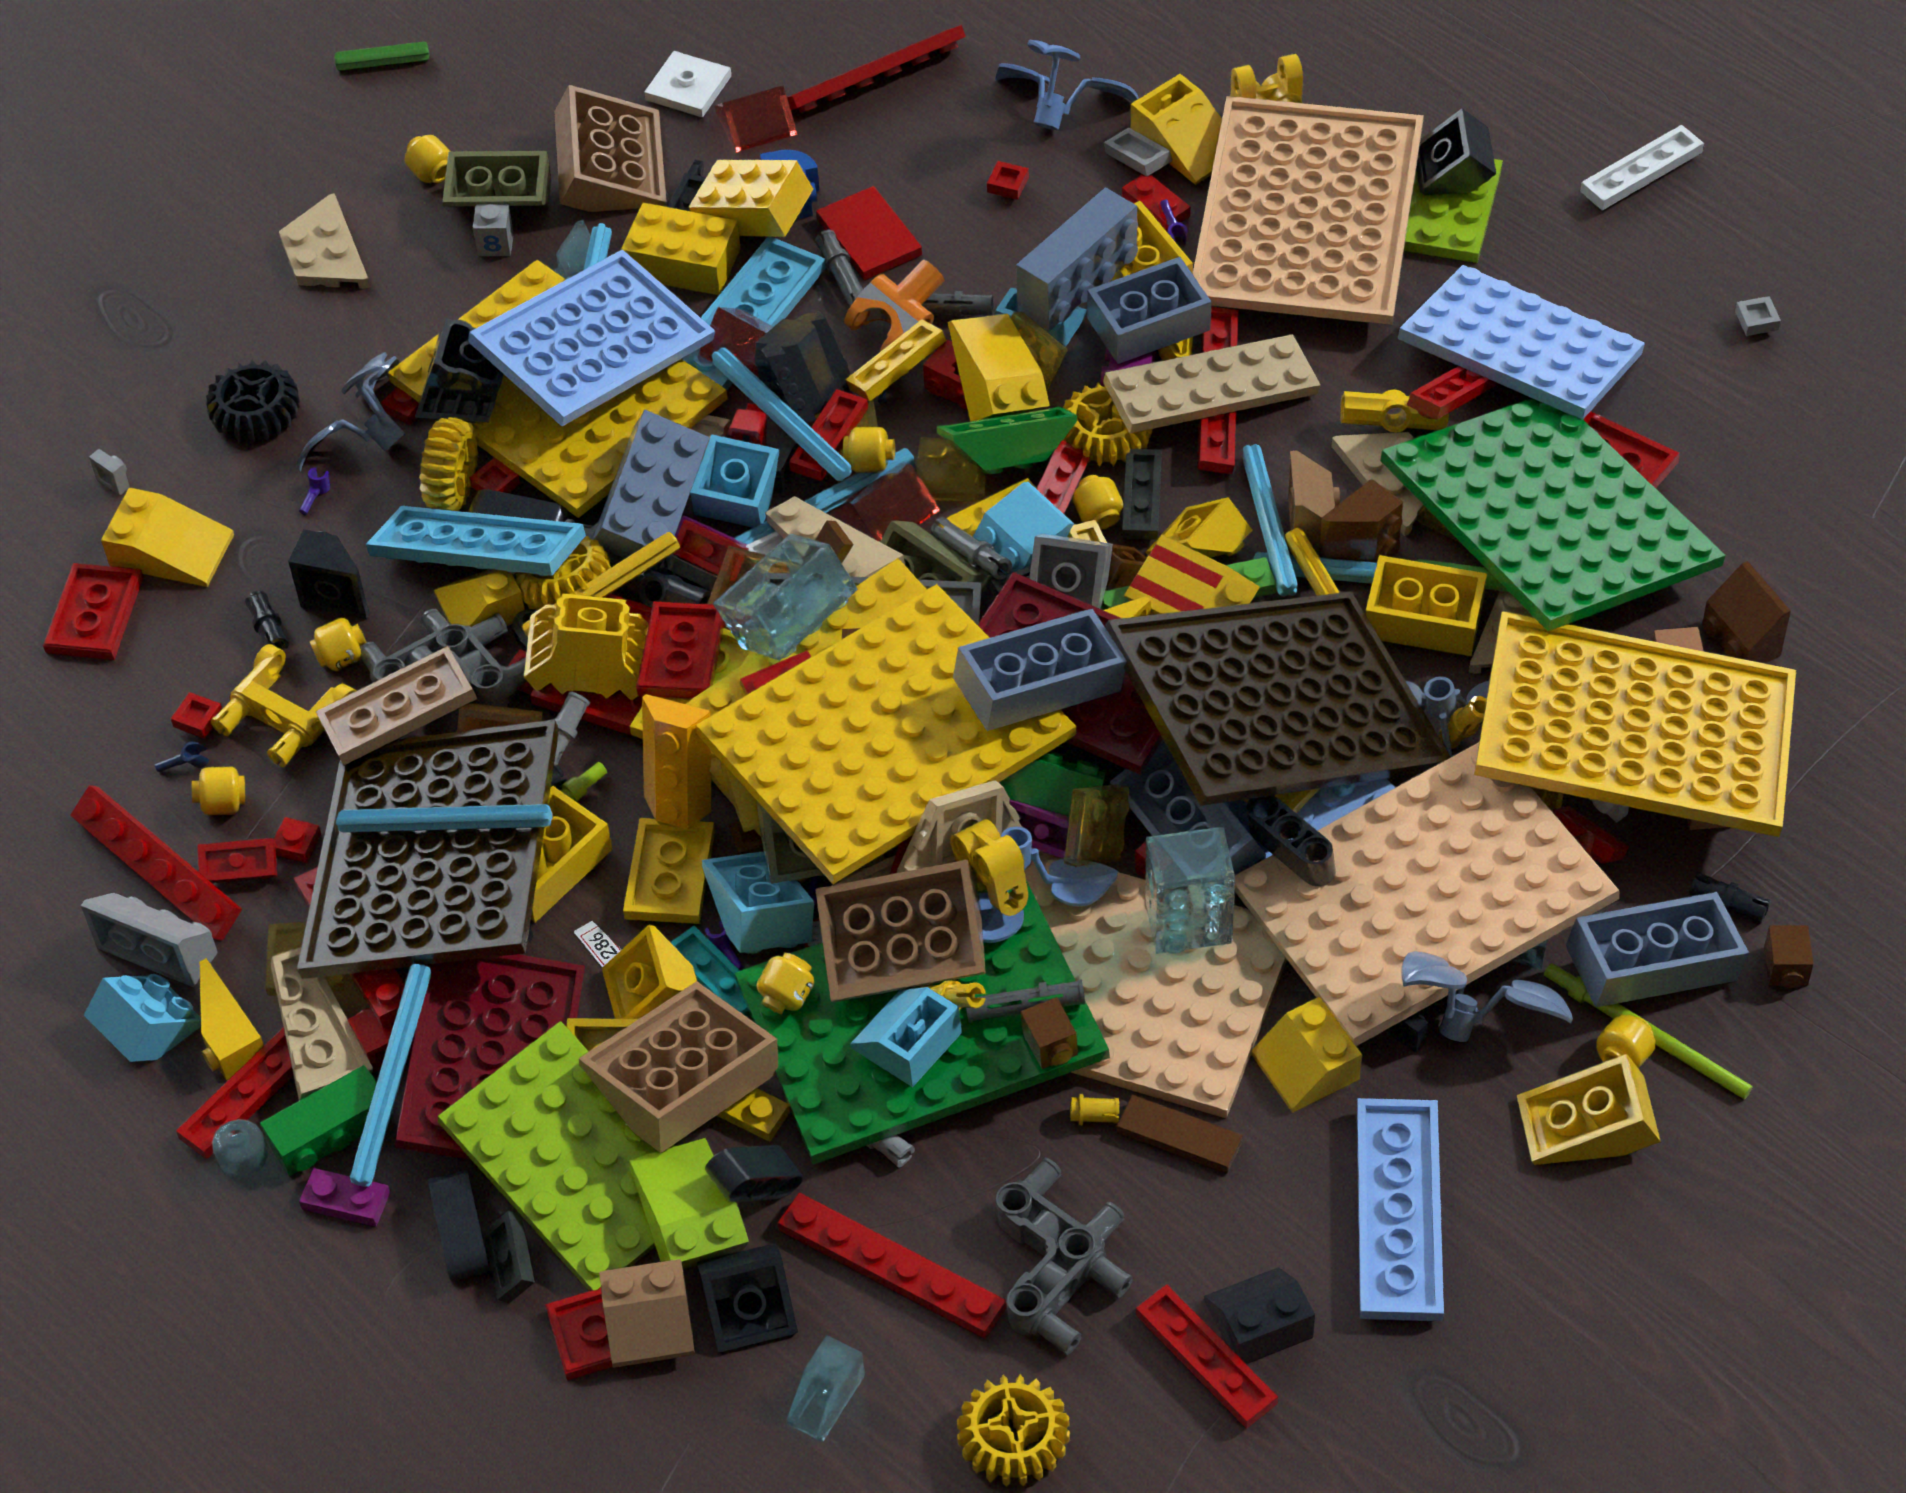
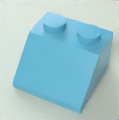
(735, 481)
(1017, 520)

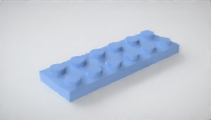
(1399, 1210)

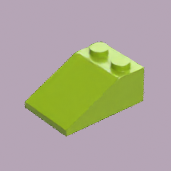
(685, 1206)

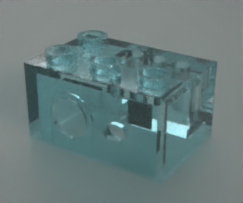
(779, 617)
(1189, 890)

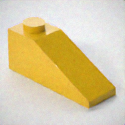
(224, 1026)

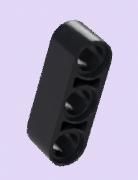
(511, 505)
(1274, 823)
(754, 1173)
(458, 1225)

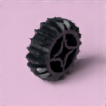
(252, 401)

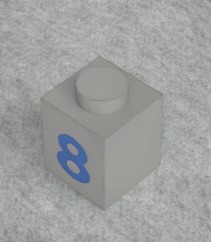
(493, 230)

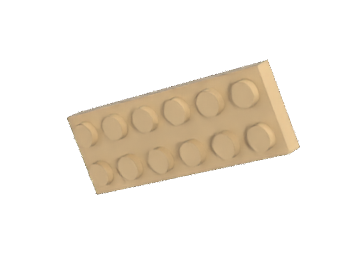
(1211, 383)

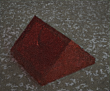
(757, 118)
(737, 333)
(894, 497)

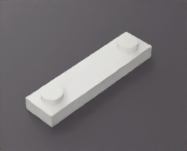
(1641, 167)

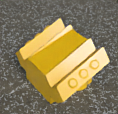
(586, 646)

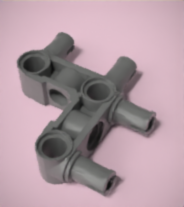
(488, 679)
(1059, 1272)

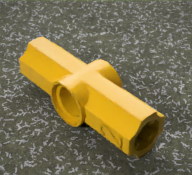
(1373, 408)

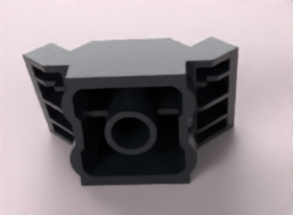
(802, 363)
(459, 378)

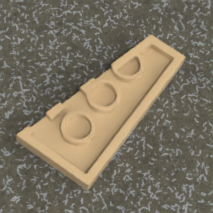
(805, 520)
(315, 1027)

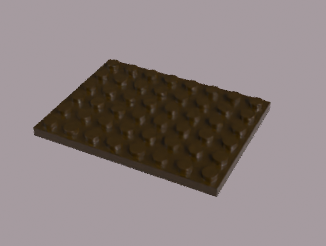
(1276, 697)
(430, 892)

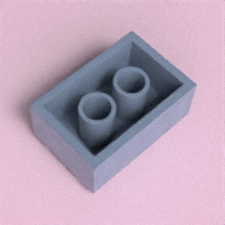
(1149, 310)

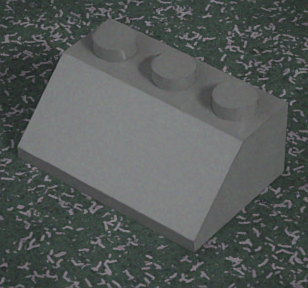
(149, 936)

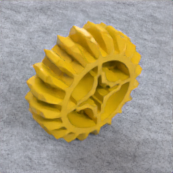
(1101, 428)
(448, 463)
(580, 567)
(982, 1440)

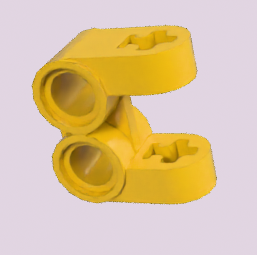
(1282, 86)
(996, 865)

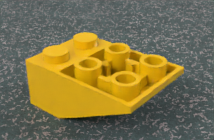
(1181, 121)

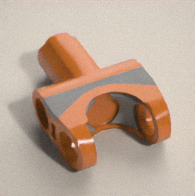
(896, 303)

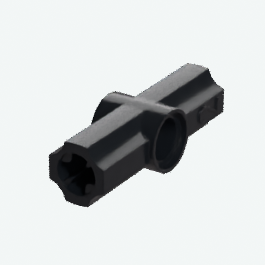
(657, 587)

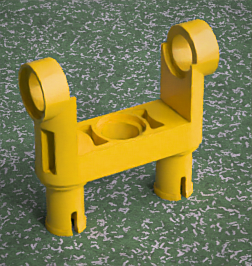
(254, 699)

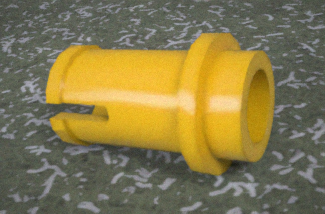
(1094, 1109)

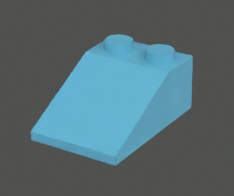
(753, 909)

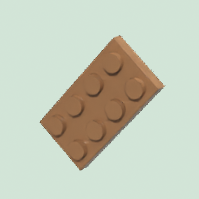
(396, 705)

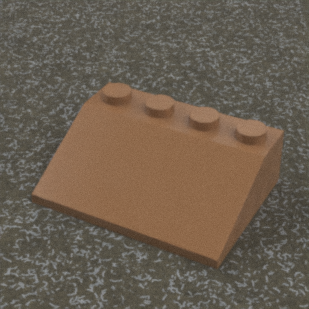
(607, 152)
(901, 930)
(681, 1065)

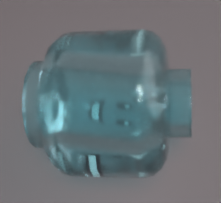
(240, 1148)

